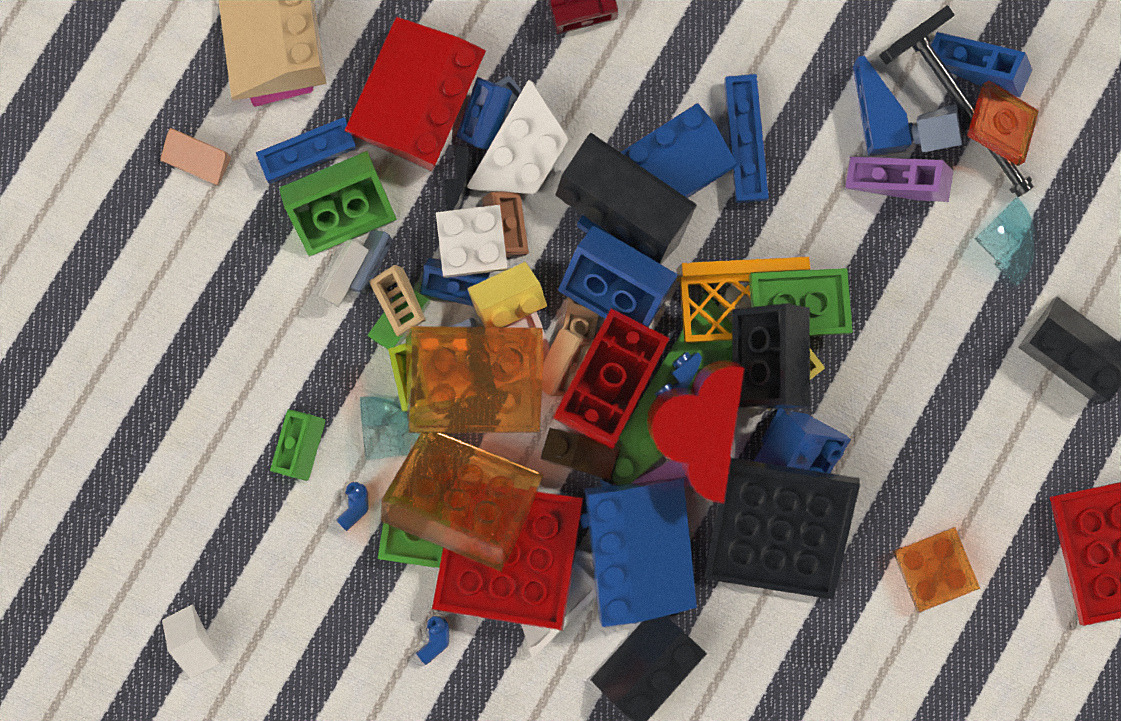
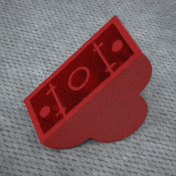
(611, 378)
(699, 426)

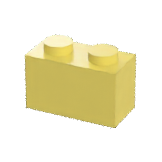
(507, 296)

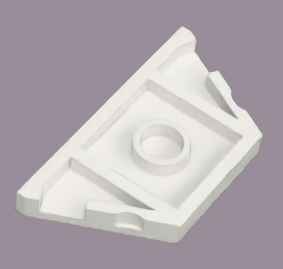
(522, 148)
(580, 594)

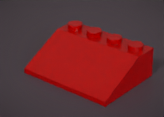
(415, 92)

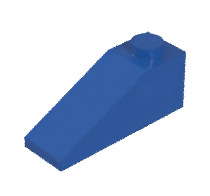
(983, 62)
(882, 116)

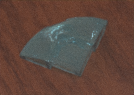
(1010, 241)
(385, 429)

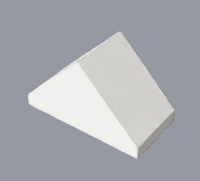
(189, 642)

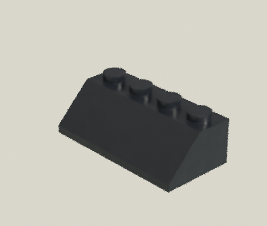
(625, 199)

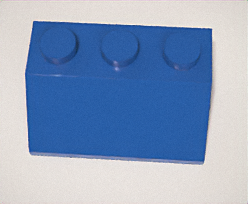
(684, 152)
(616, 277)

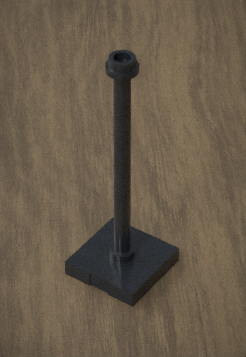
(920, 41)

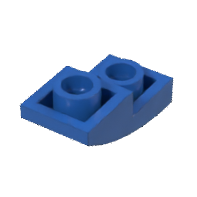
(684, 371)

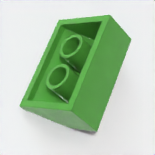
(337, 203)

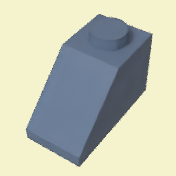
(938, 129)

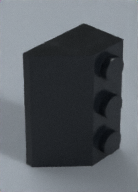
(1076, 351)
(775, 355)
(648, 667)

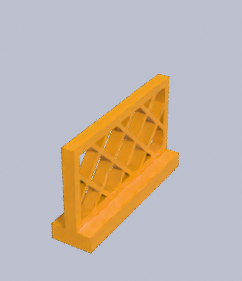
(721, 273)

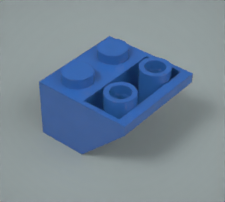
(803, 443)

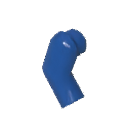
(357, 503)
(438, 639)

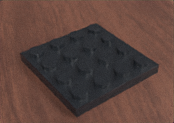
(781, 528)

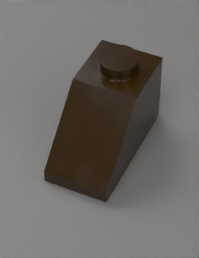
(579, 454)

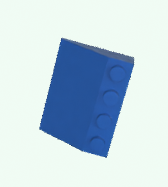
(640, 551)

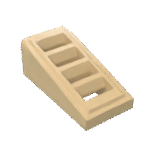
(381, 283)

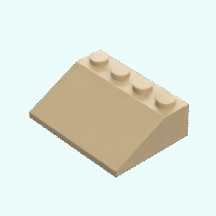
(271, 46)

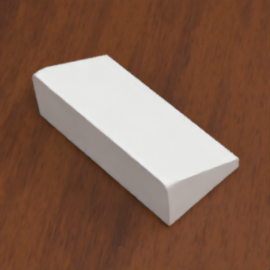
(343, 272)

